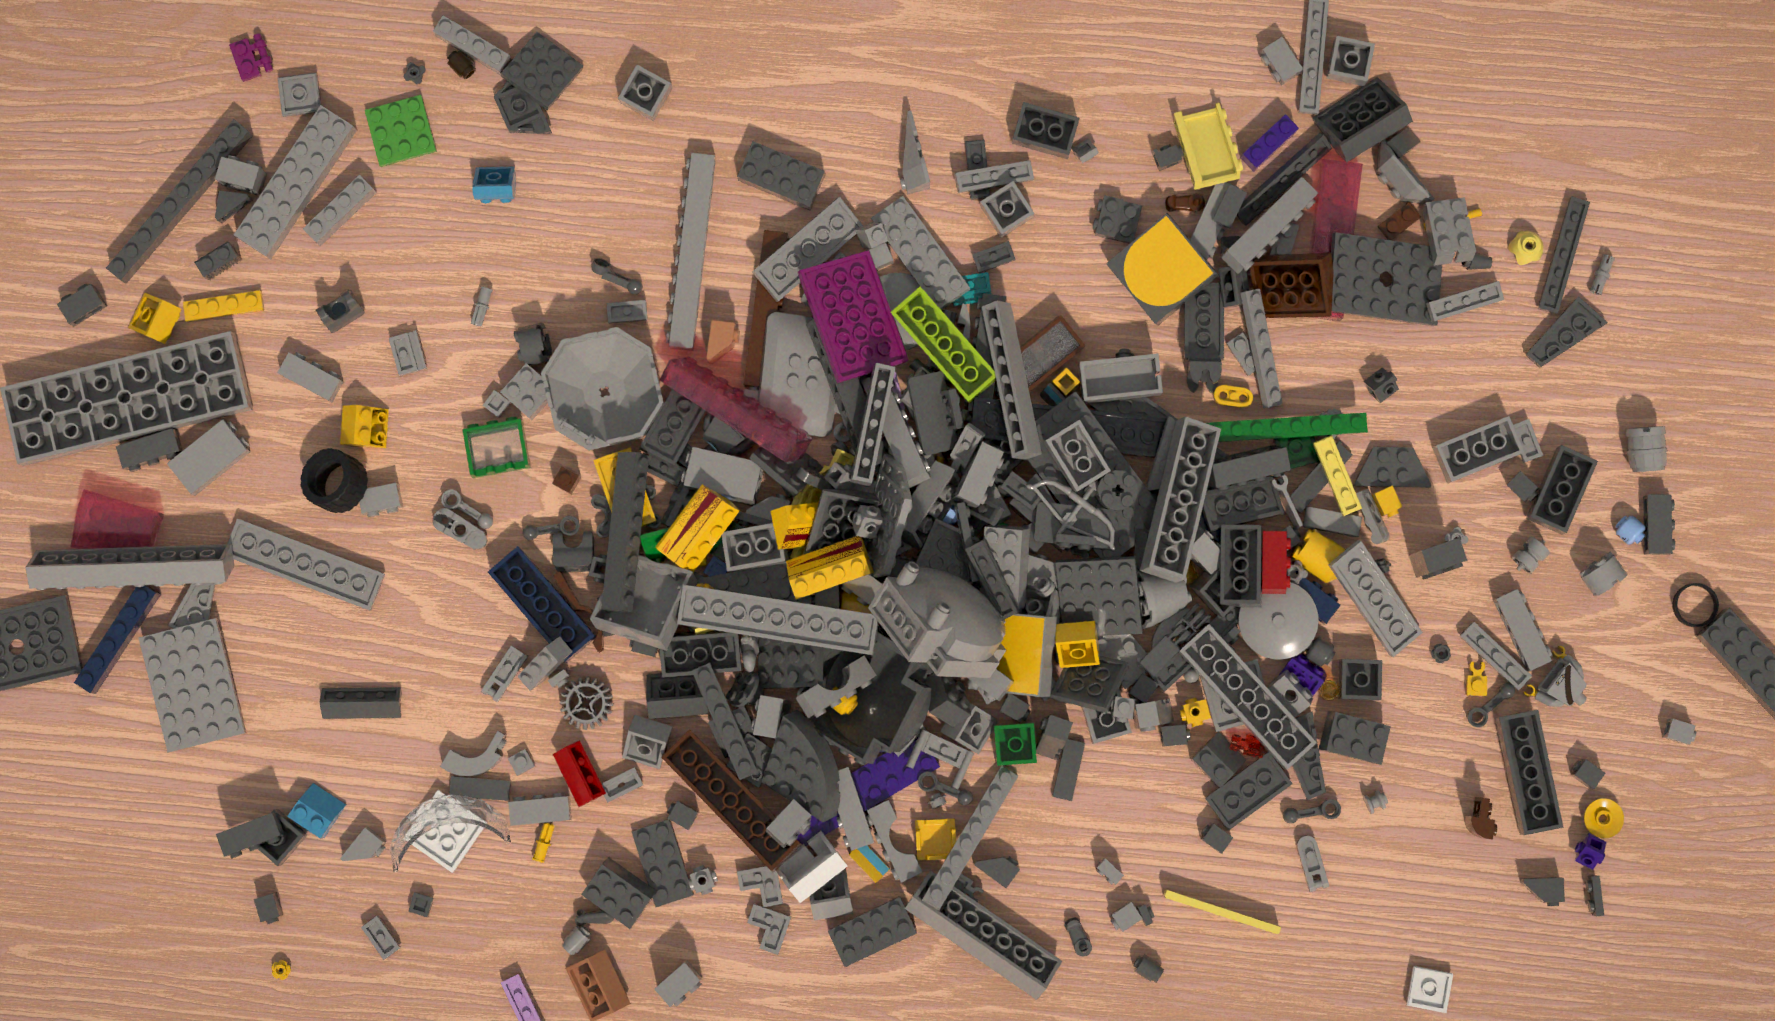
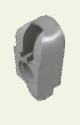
(473, 536)

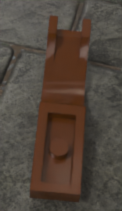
(576, 606)

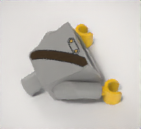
(1562, 684)

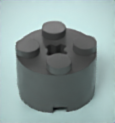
(533, 344)
(1128, 488)

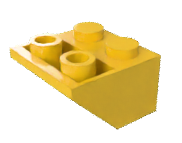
(364, 426)

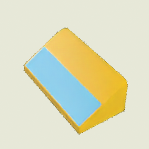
(869, 862)

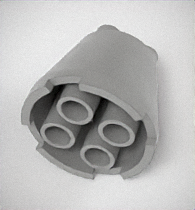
(1160, 598)

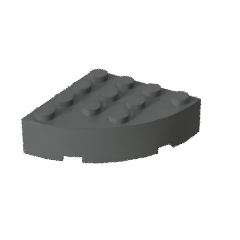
(804, 767)

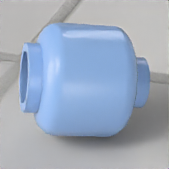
(1630, 530)

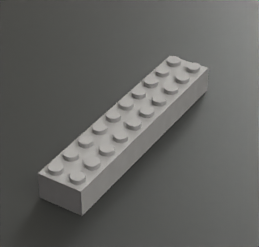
(130, 566)

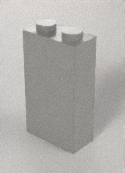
(209, 457)

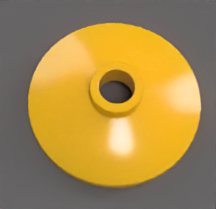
(1613, 814)

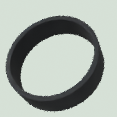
(1715, 602)

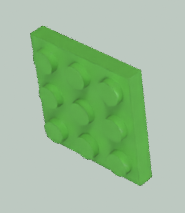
(400, 130)

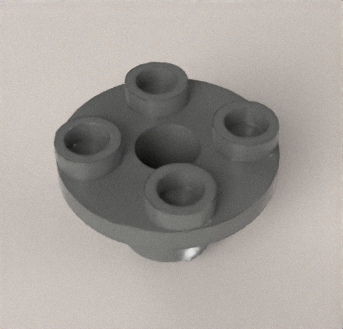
(745, 689)

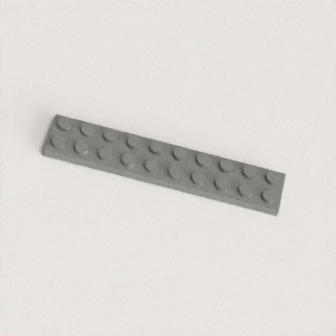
(778, 619)

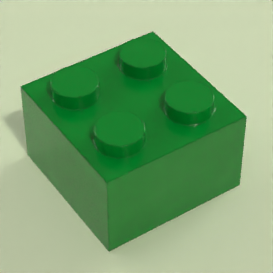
(1015, 744)

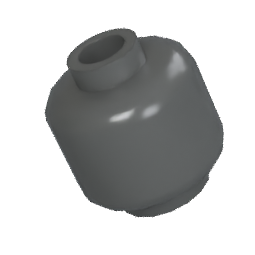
(1320, 651)

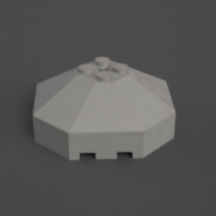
(596, 362)

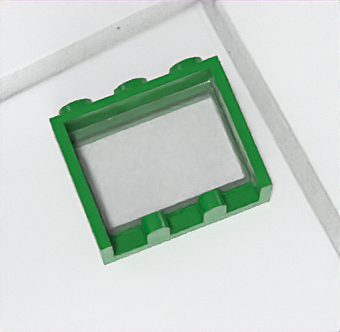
(496, 447)

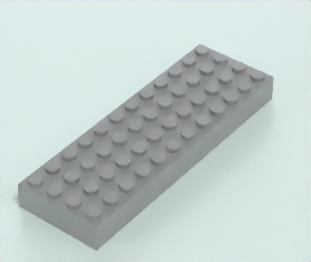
(126, 398)

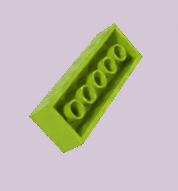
(944, 344)

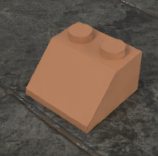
(721, 339)

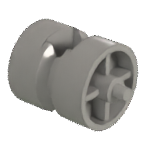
(1528, 557)

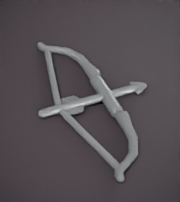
(1070, 518)

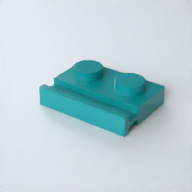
(978, 285)

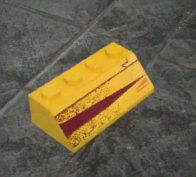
(793, 524)
(697, 528)
(828, 567)

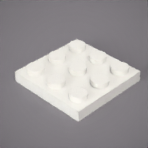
(448, 842)

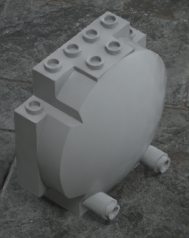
(940, 622)

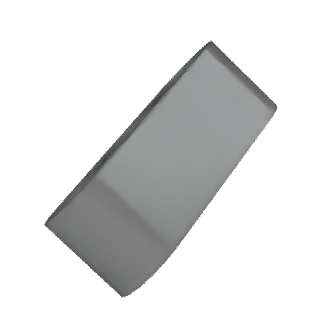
(1332, 522)

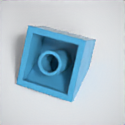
(317, 811)

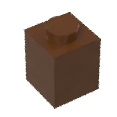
(566, 480)

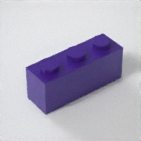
(1269, 143)

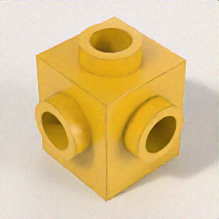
(1201, 708)

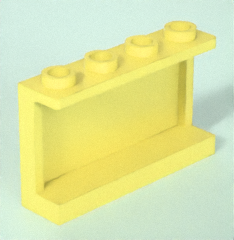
(1208, 147)

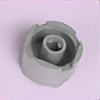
(1603, 574)

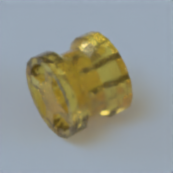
(1332, 689)

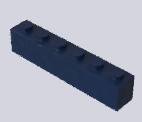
(117, 638)

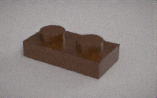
(1399, 221)

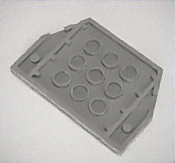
(894, 504)

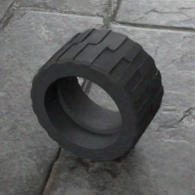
(317, 471)

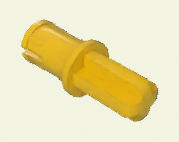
(543, 842)

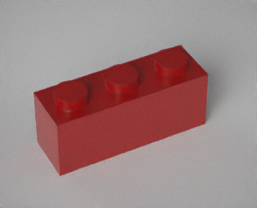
(1275, 562)
(579, 773)

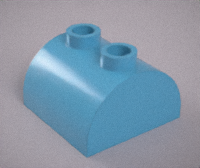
(494, 184)

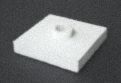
(1429, 989)

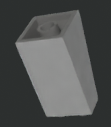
(725, 474)

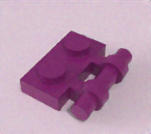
(245, 59)

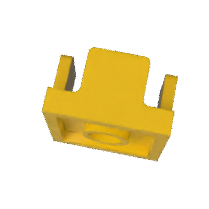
(935, 838)

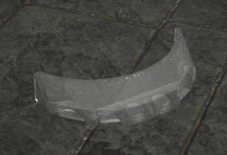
(442, 811)

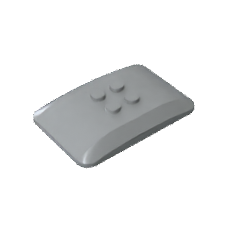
(793, 376)

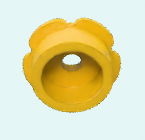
(275, 969)

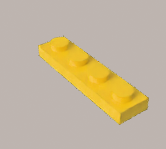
(223, 306)

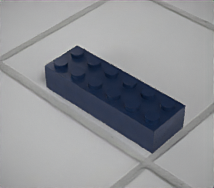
(541, 601)

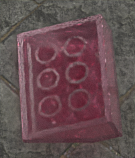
(113, 523)

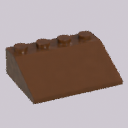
(1294, 284)

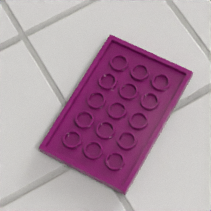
(852, 316)

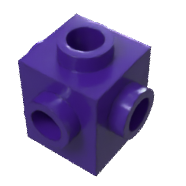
(1590, 851)

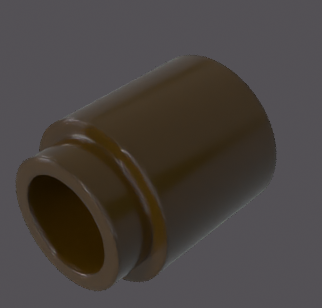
(461, 64)

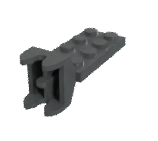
(1204, 337)

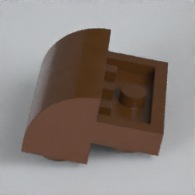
(1478, 823)

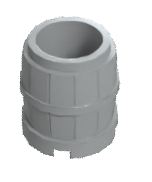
(1647, 448)

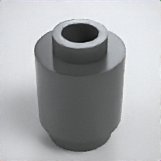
(1148, 968)

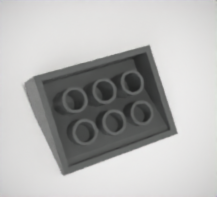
(1363, 119)
(835, 517)

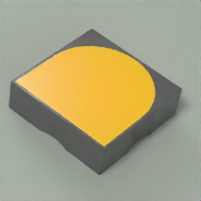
(1162, 269)

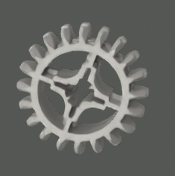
(595, 717)

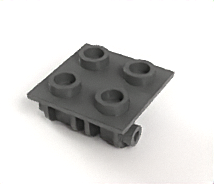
(760, 755)

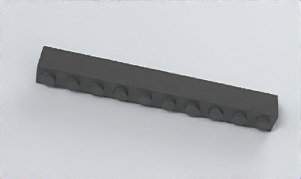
(177, 203)

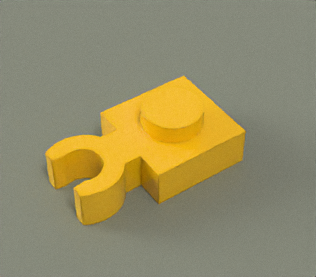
(1476, 684)

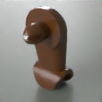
(1188, 203)

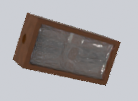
(1049, 350)

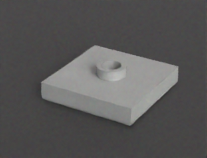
(299, 94)

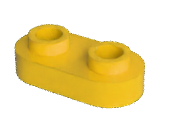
(1233, 396)

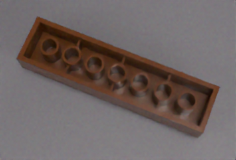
(727, 798)

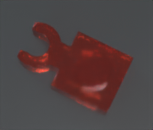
(1249, 745)

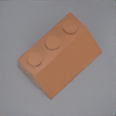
(598, 985)

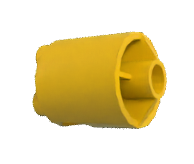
(1317, 554)

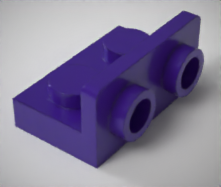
(1309, 675)

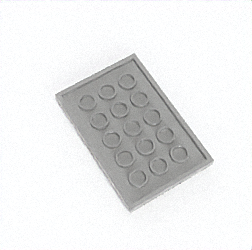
(192, 685)

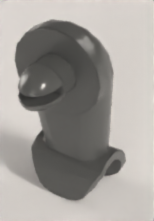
(599, 917)
(1078, 937)

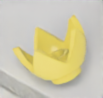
(1525, 255)

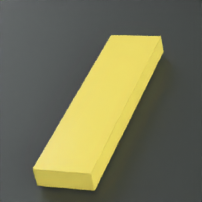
(1337, 475)

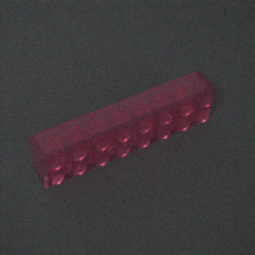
(1335, 207)
(736, 409)

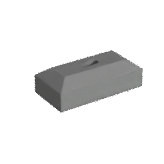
(630, 778)

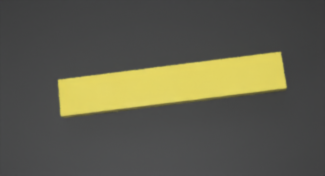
(1222, 911)

